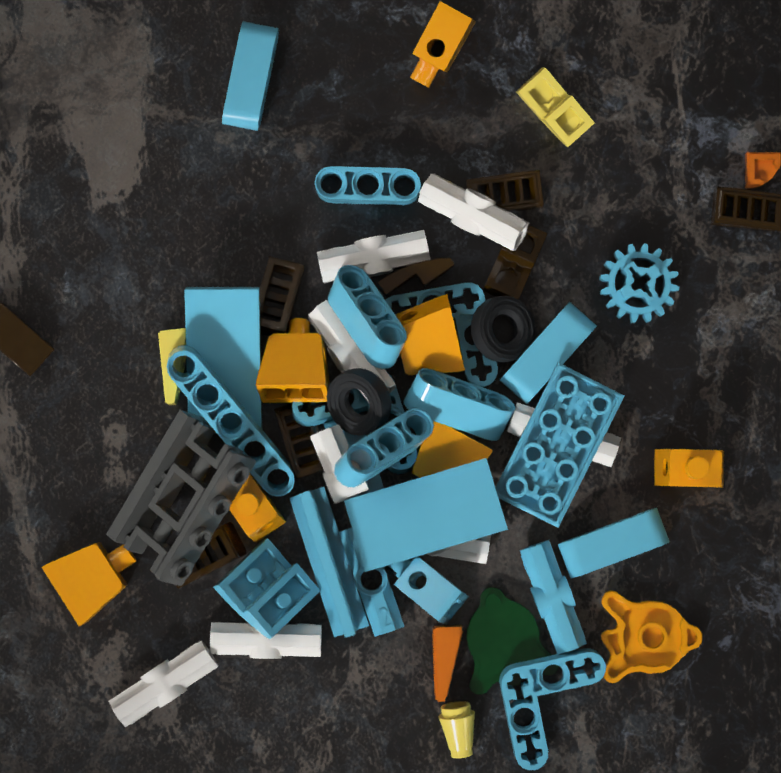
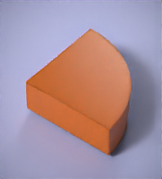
(760, 168)

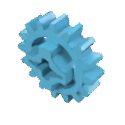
(629, 268)

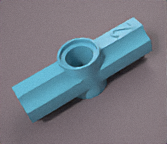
(553, 597)
(378, 602)

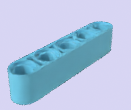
(227, 403)

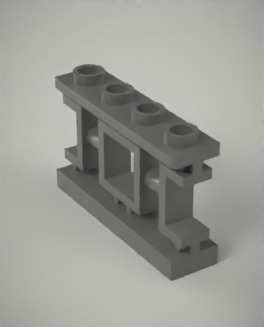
(161, 485)

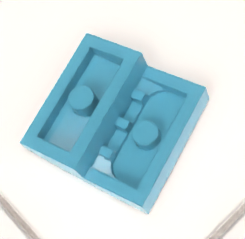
(266, 589)

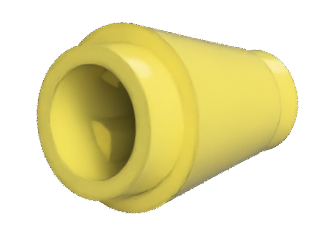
(458, 727)

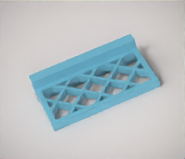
(329, 562)

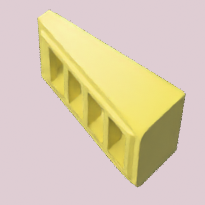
(167, 342)

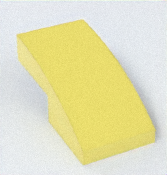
(555, 107)

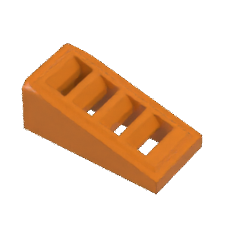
(445, 650)

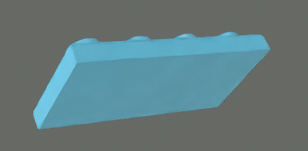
(226, 333)
(558, 445)
(425, 515)

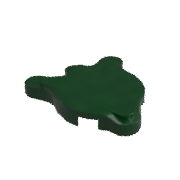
(500, 636)

